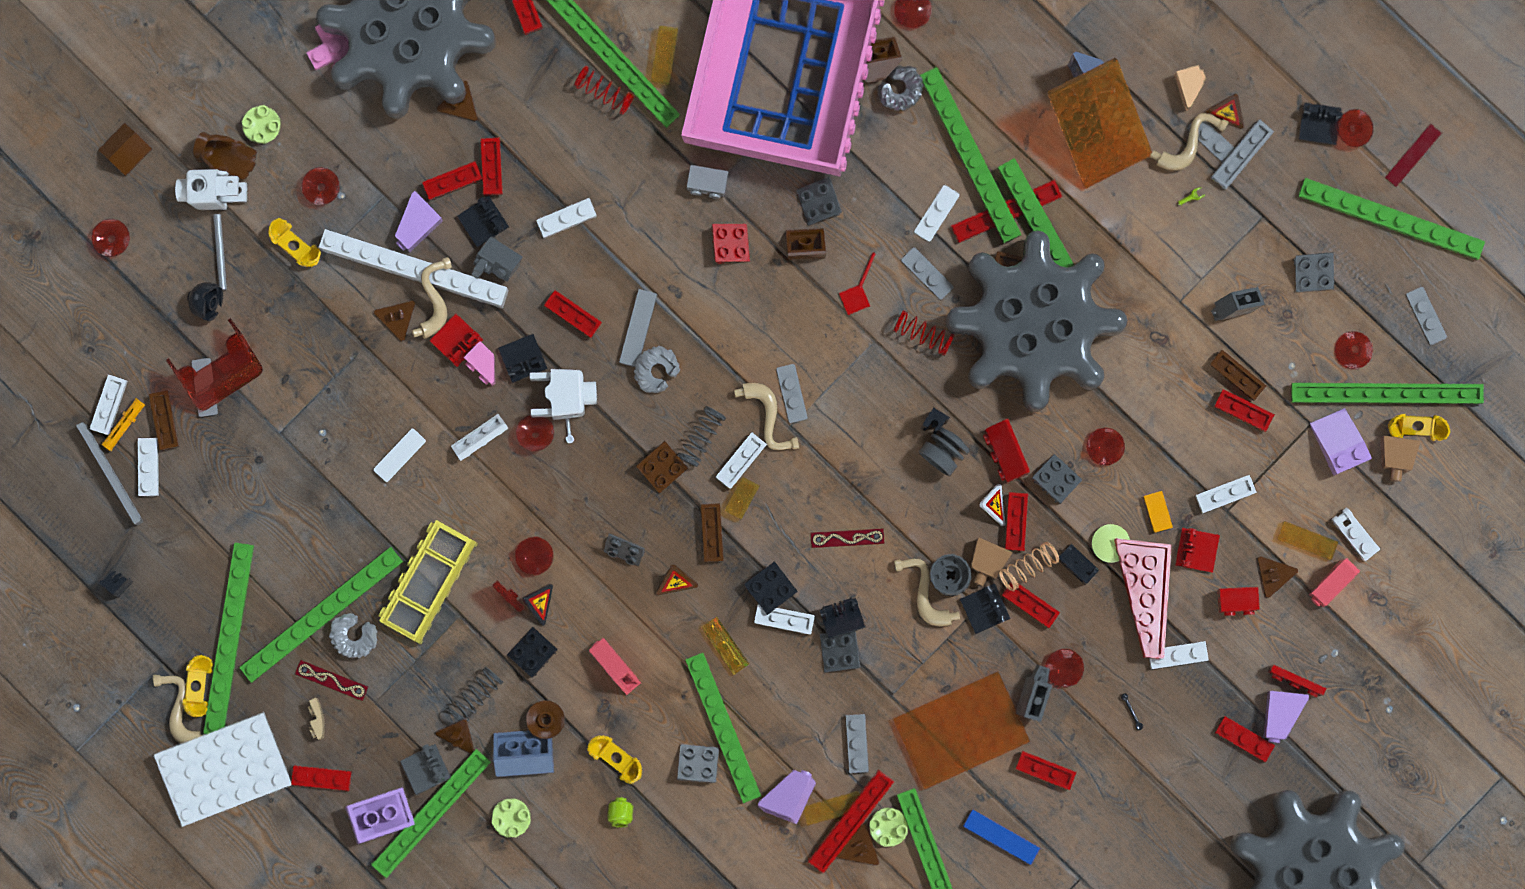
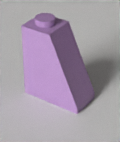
(416, 223)
(1282, 713)
(789, 796)

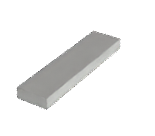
(1242, 154)
(638, 327)

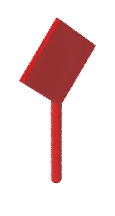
(855, 297)

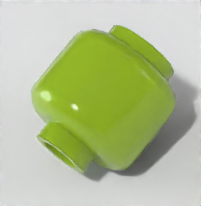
(620, 812)

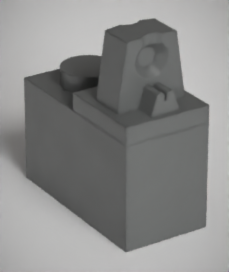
(497, 259)
(1238, 304)

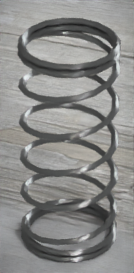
(689, 459)
(459, 717)

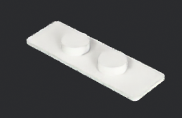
(936, 213)
(399, 455)

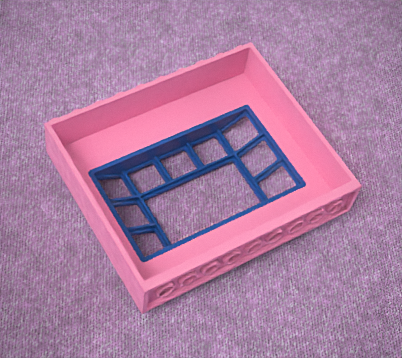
(722, 71)

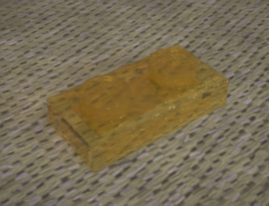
(742, 498)

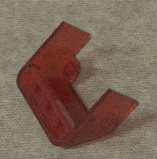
(222, 375)

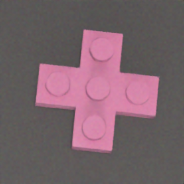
(332, 49)

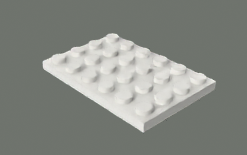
(223, 769)

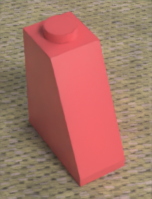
(1334, 582)
(614, 666)

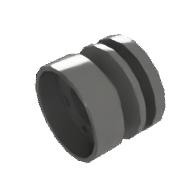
(944, 451)
(939, 574)

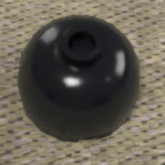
(204, 300)

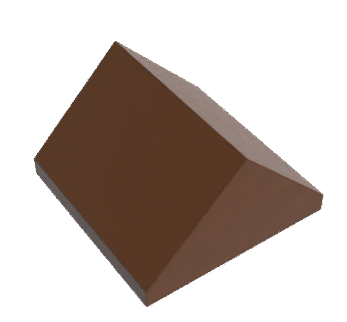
(125, 149)
(805, 244)

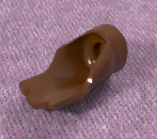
(225, 154)

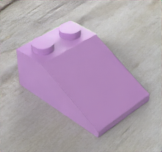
(1340, 442)
(380, 815)

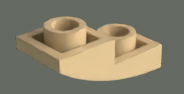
(318, 726)

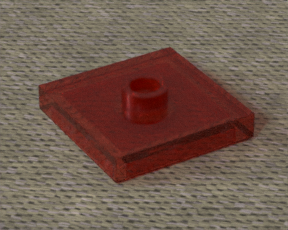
(510, 596)

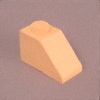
(1189, 84)

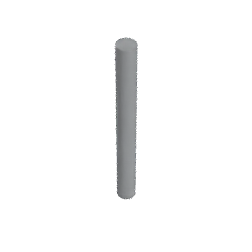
(220, 251)

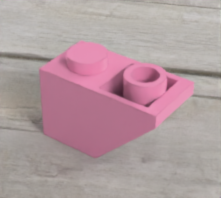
(482, 361)

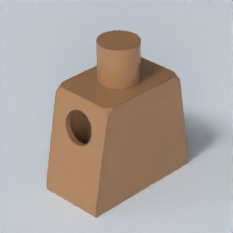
(1398, 455)
(988, 560)

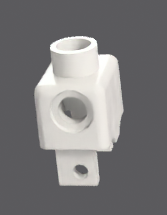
(216, 189)
(566, 393)

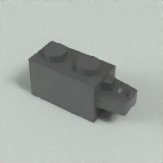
(1035, 694)

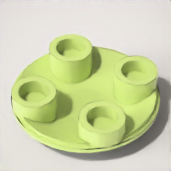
(261, 124)
(1104, 544)
(511, 817)
(888, 827)

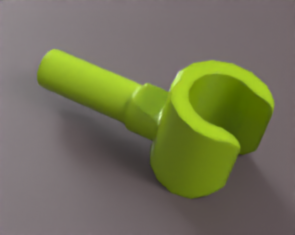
(1192, 196)

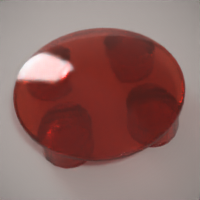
(912, 12)
(1105, 446)
(534, 555)
(1065, 668)

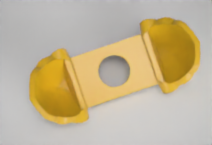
(280, 234)
(1432, 426)
(196, 670)
(604, 747)

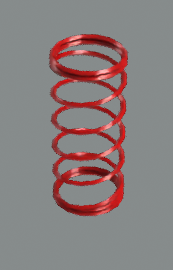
(627, 99)
(946, 346)

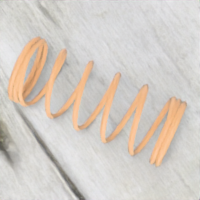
(1012, 578)

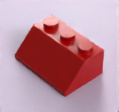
(1006, 451)

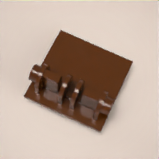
(661, 467)

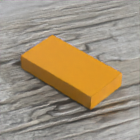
(1158, 512)

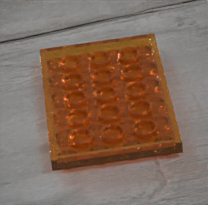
(1100, 122)
(961, 730)

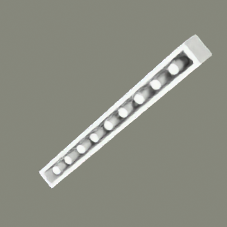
(412, 268)

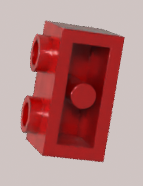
(1238, 600)

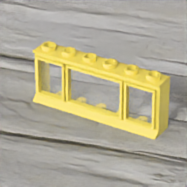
(427, 581)

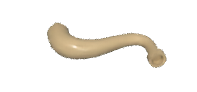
(1181, 161)
(439, 315)
(765, 394)
(928, 614)
(176, 725)

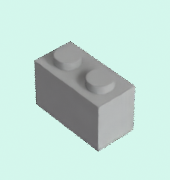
(707, 181)

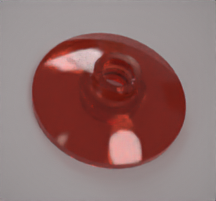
(1362, 124)
(316, 177)
(101, 235)
(1347, 357)
(531, 425)

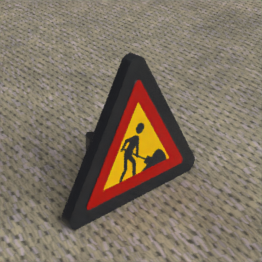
(539, 602)

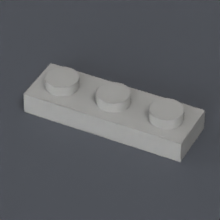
(857, 743)

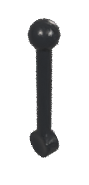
(1139, 726)

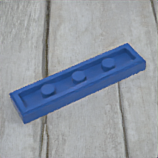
(1001, 837)

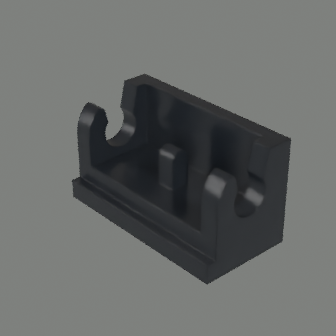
(935, 418)
(1078, 564)
(116, 585)

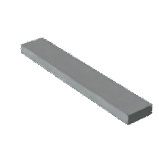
(110, 474)

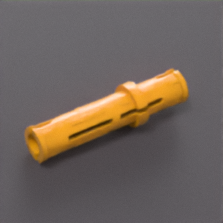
(123, 424)

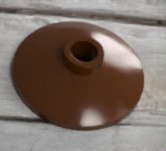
(543, 710)

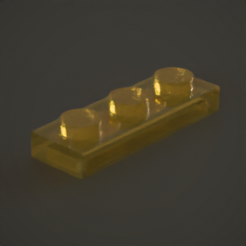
(664, 55)
(1307, 540)
(725, 645)
(828, 808)

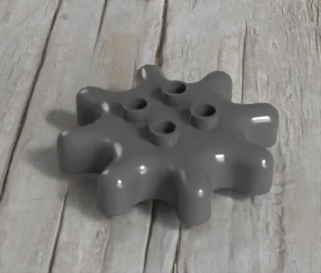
(404, 46)
(1036, 321)
(1316, 849)

